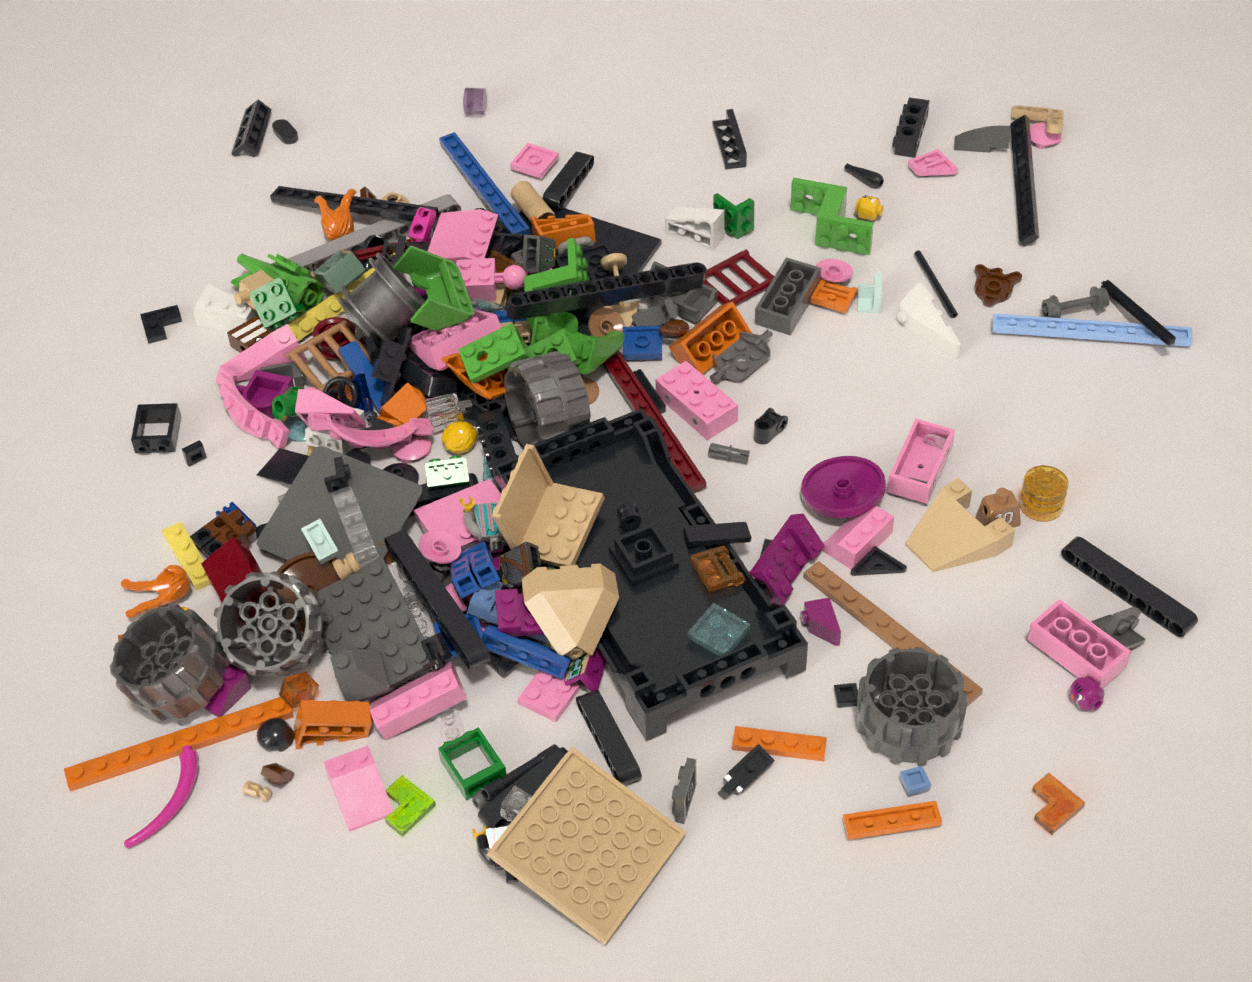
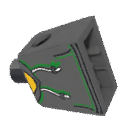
(538, 253)

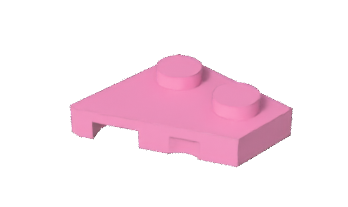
(932, 164)

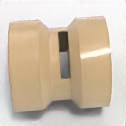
(347, 566)

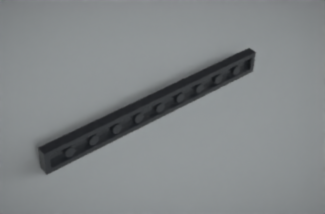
(1024, 181)
(358, 205)

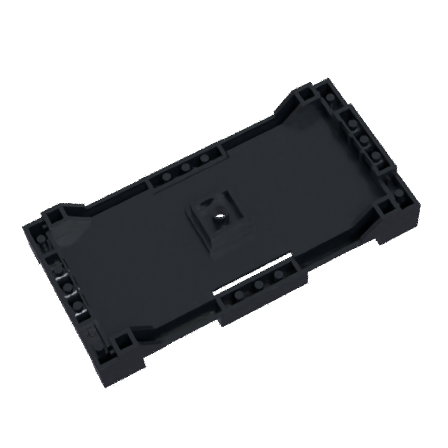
(654, 573)

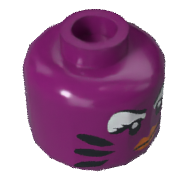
(1087, 694)

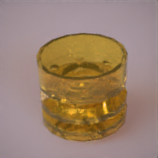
(1043, 493)

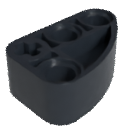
(429, 380)

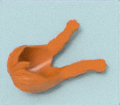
(336, 222)
(170, 584)

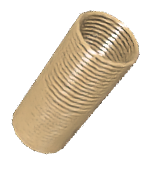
(530, 201)

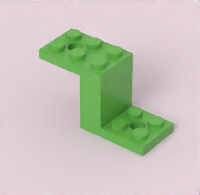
(831, 223)
(573, 273)
(506, 347)

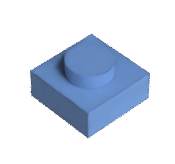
(915, 780)

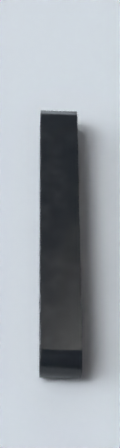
(437, 599)

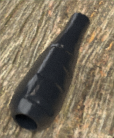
(869, 177)

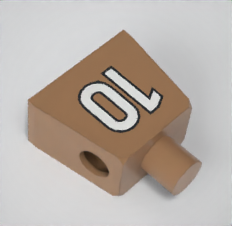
(998, 505)

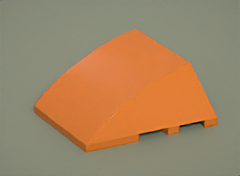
(489, 387)

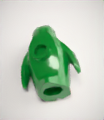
(285, 404)

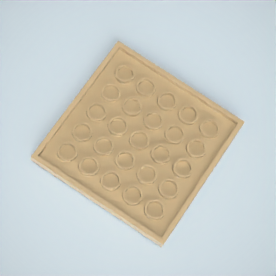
(587, 845)

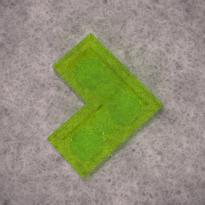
(412, 805)

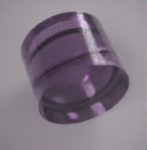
(475, 101)

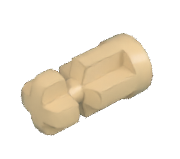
(255, 790)

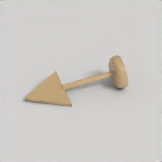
(614, 262)

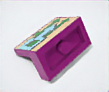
(587, 669)

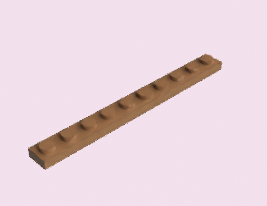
(873, 617)

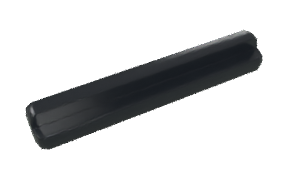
(650, 390)

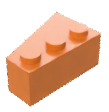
(565, 228)

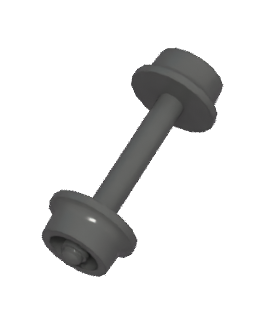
(1098, 299)

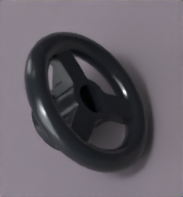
(340, 390)

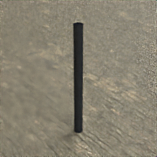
(936, 284)

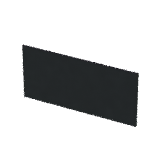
(283, 466)

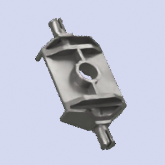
(748, 347)

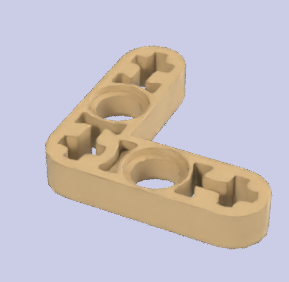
(1053, 117)

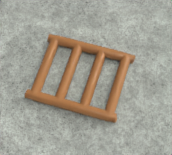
(311, 346)

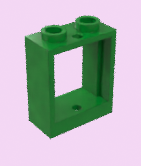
(462, 745)

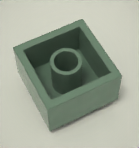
(339, 270)

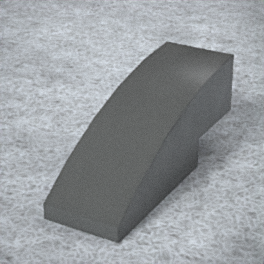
(983, 138)

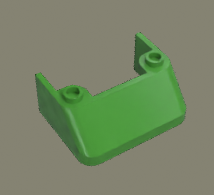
(446, 292)

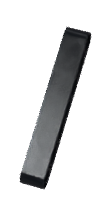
(1129, 586)

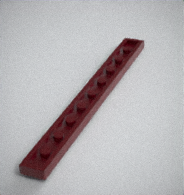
(637, 399)

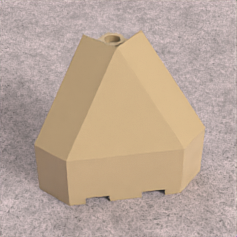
(571, 605)

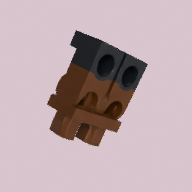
(222, 529)

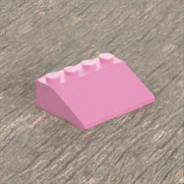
(463, 234)
(433, 344)
(448, 515)

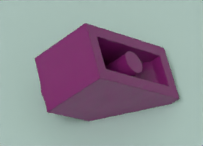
(821, 620)
(232, 690)

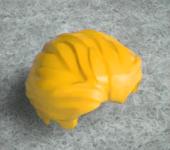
(459, 437)

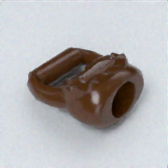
(674, 328)

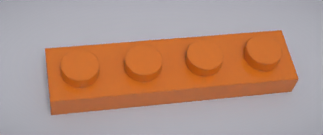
(780, 743)
(892, 820)

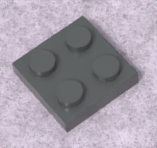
(685, 790)

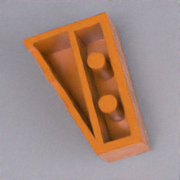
(331, 720)

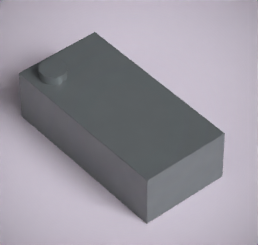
(787, 296)

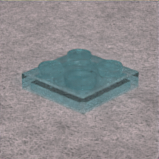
(718, 630)

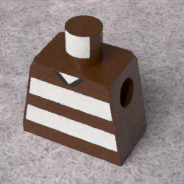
(247, 334)

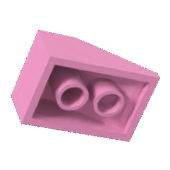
(314, 401)
(358, 788)

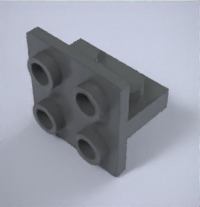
(1121, 626)

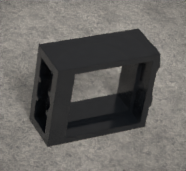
(151, 414)

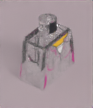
(446, 410)

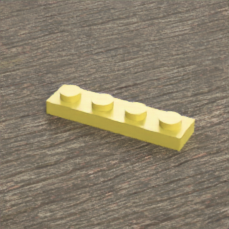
(187, 555)

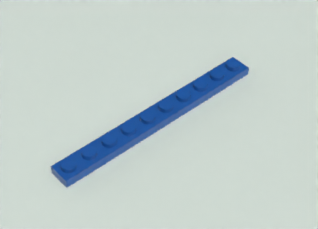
(483, 184)

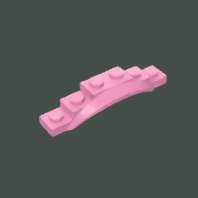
(247, 416)
(370, 438)

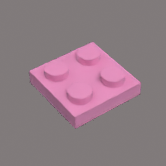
(534, 160)
(548, 695)

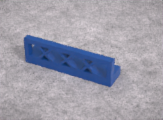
(526, 652)

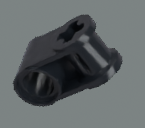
(769, 426)

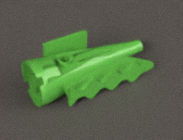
(300, 284)

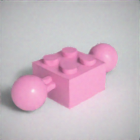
(482, 279)

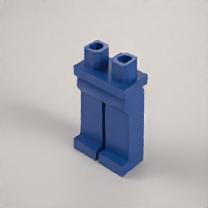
(471, 562)

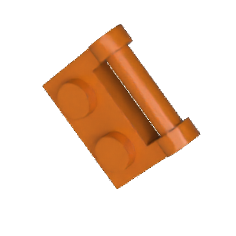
(834, 296)

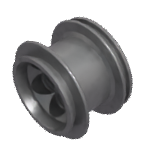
(382, 301)

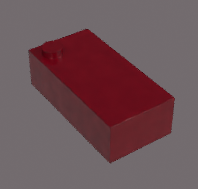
(229, 567)

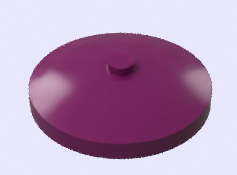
(843, 486)

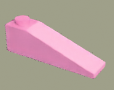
(266, 352)

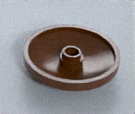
(312, 574)

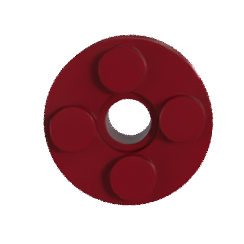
(340, 338)

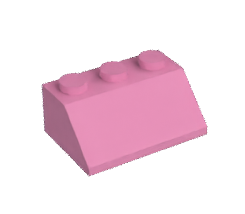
(859, 536)

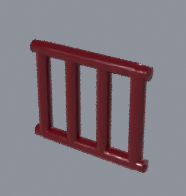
(730, 262)

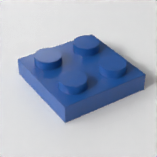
(642, 343)

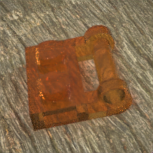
(712, 572)

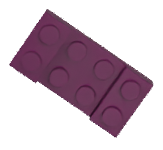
(787, 556)
(513, 615)

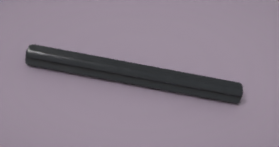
(1139, 313)

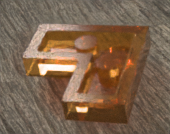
(1061, 803)

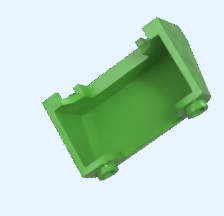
(589, 350)

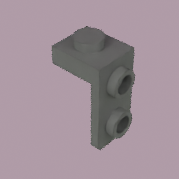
(656, 315)
(287, 369)

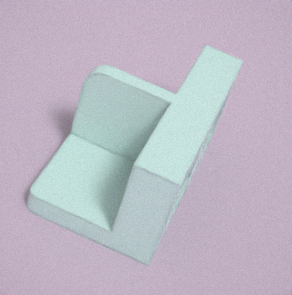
(870, 296)
(320, 542)

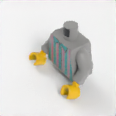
(481, 524)

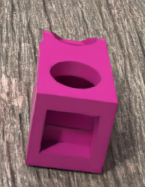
(422, 225)

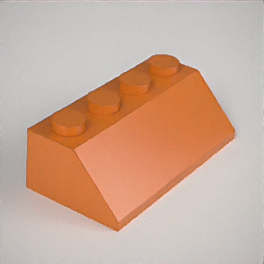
(710, 337)

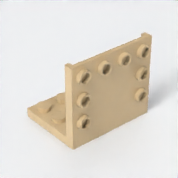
(545, 512)

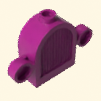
(263, 389)

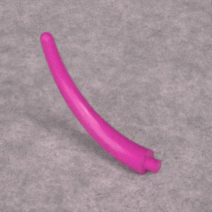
(187, 778)

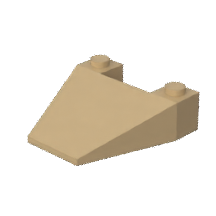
(953, 536)

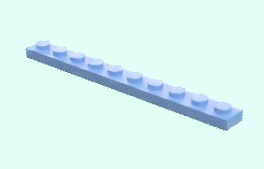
(1085, 329)

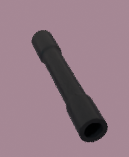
(498, 785)

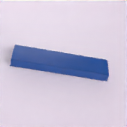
(359, 364)

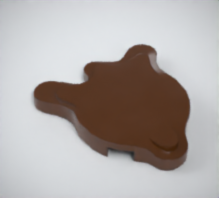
(993, 285)

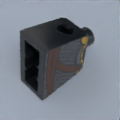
(517, 564)

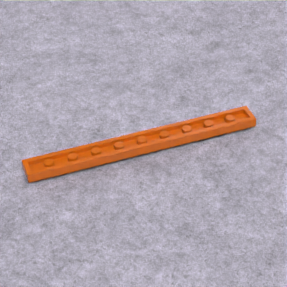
(173, 743)

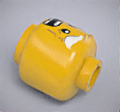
(868, 207)

